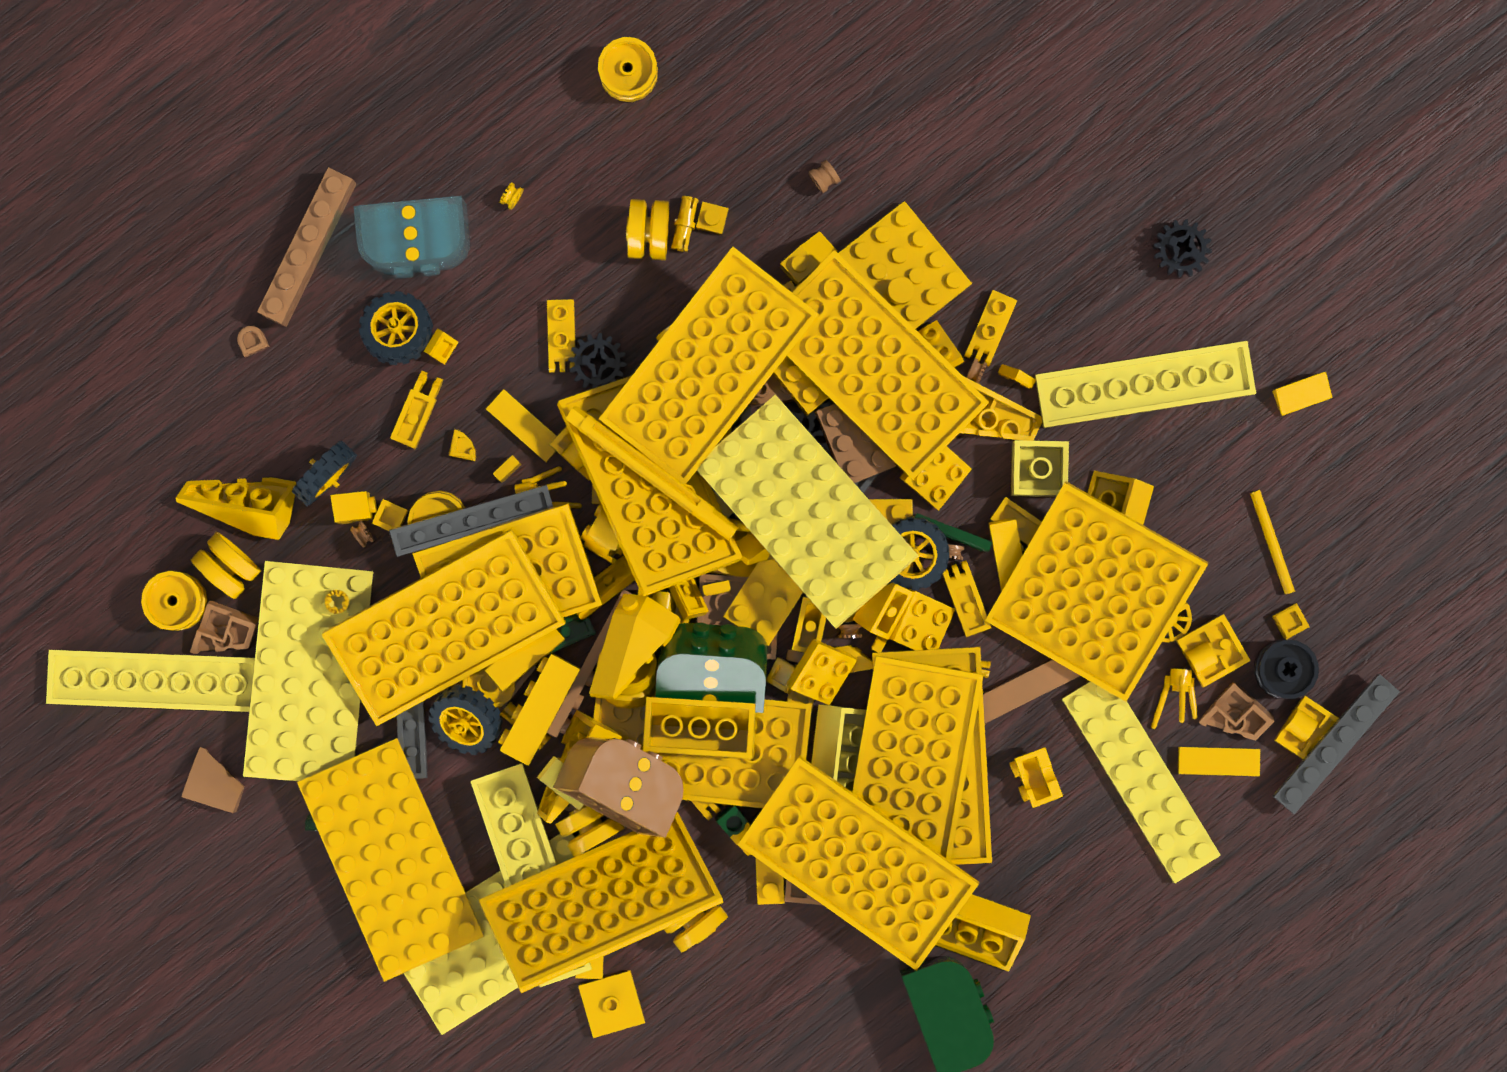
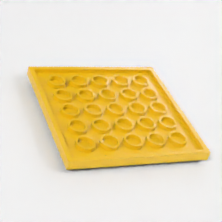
(1096, 591)

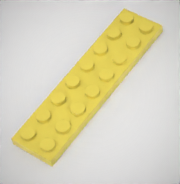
(1145, 384)
(149, 680)
(1142, 780)
(516, 830)

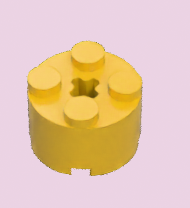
(601, 537)

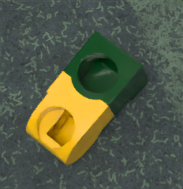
(733, 824)

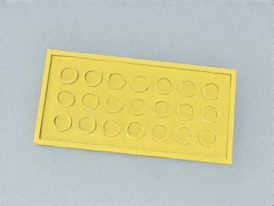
(806, 511)
(300, 696)
(474, 974)

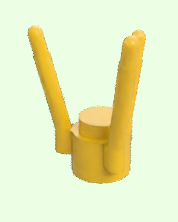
(528, 484)
(1181, 682)

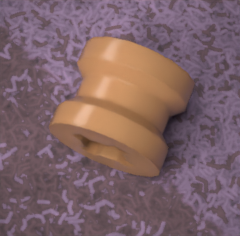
(824, 176)

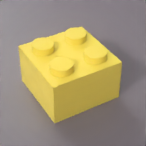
(1039, 467)

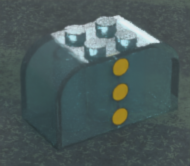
(413, 235)

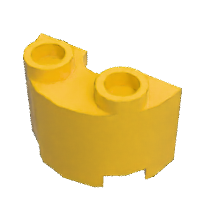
(1037, 777)

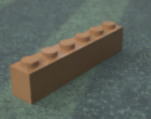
(307, 247)

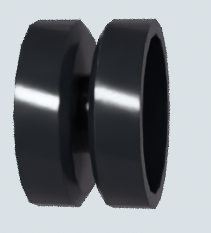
(1302, 669)

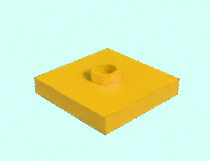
(611, 1004)

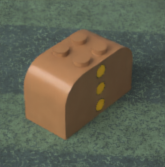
(622, 784)

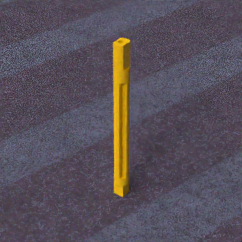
(651, 472)

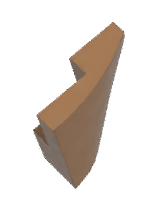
(224, 629)
(1238, 713)
(212, 784)

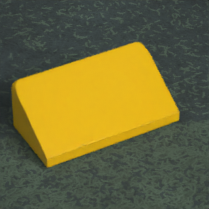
(1302, 393)

